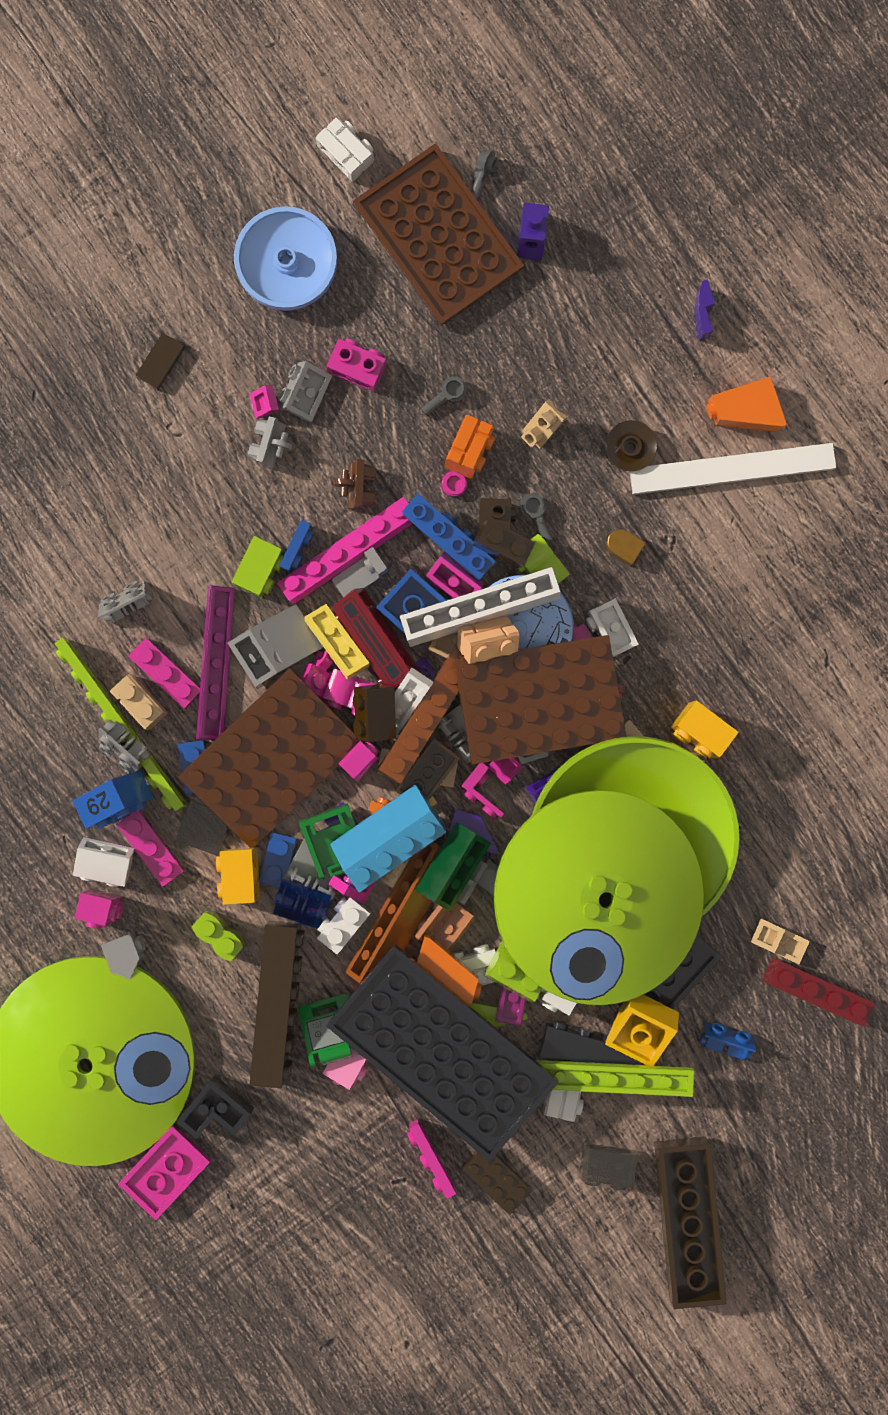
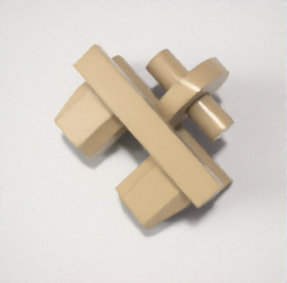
(543, 425)

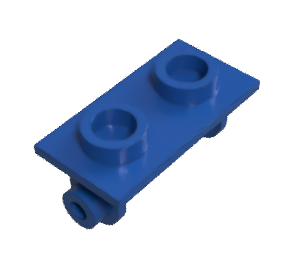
(739, 1043)

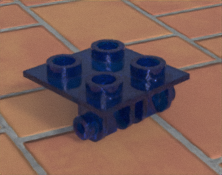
(301, 904)

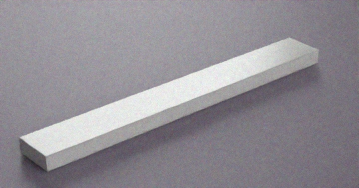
(733, 468)

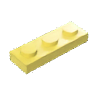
(336, 642)

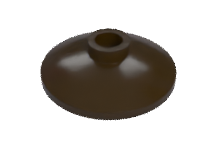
(640, 437)

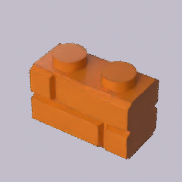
(470, 446)

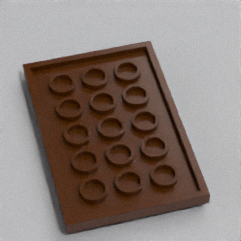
(438, 234)
(540, 700)
(270, 758)

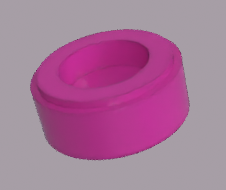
(454, 484)

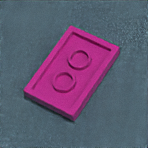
(164, 1172)

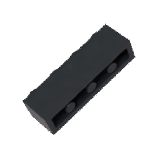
(579, 1046)

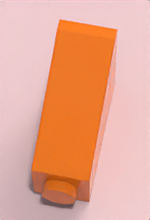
(748, 407)
(449, 969)

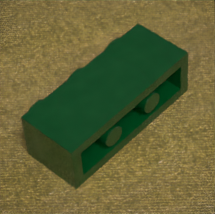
(453, 866)

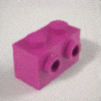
(357, 364)
(452, 577)
(99, 908)

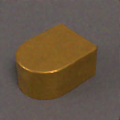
(624, 546)

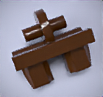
(352, 484)

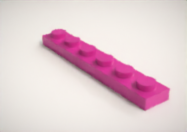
(345, 552)

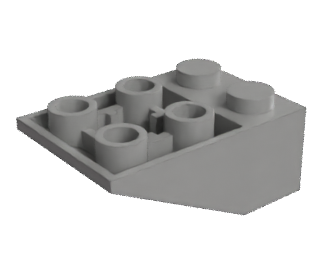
(275, 646)

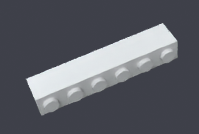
(480, 606)

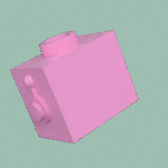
(347, 1071)

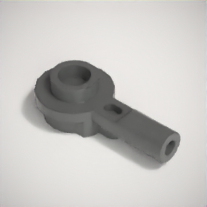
(485, 164)
(453, 390)
(532, 507)

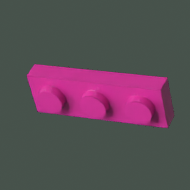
(165, 673)
(150, 848)
(431, 1159)

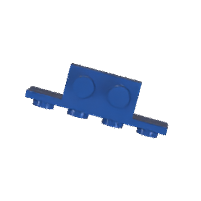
(449, 537)

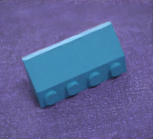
(388, 838)

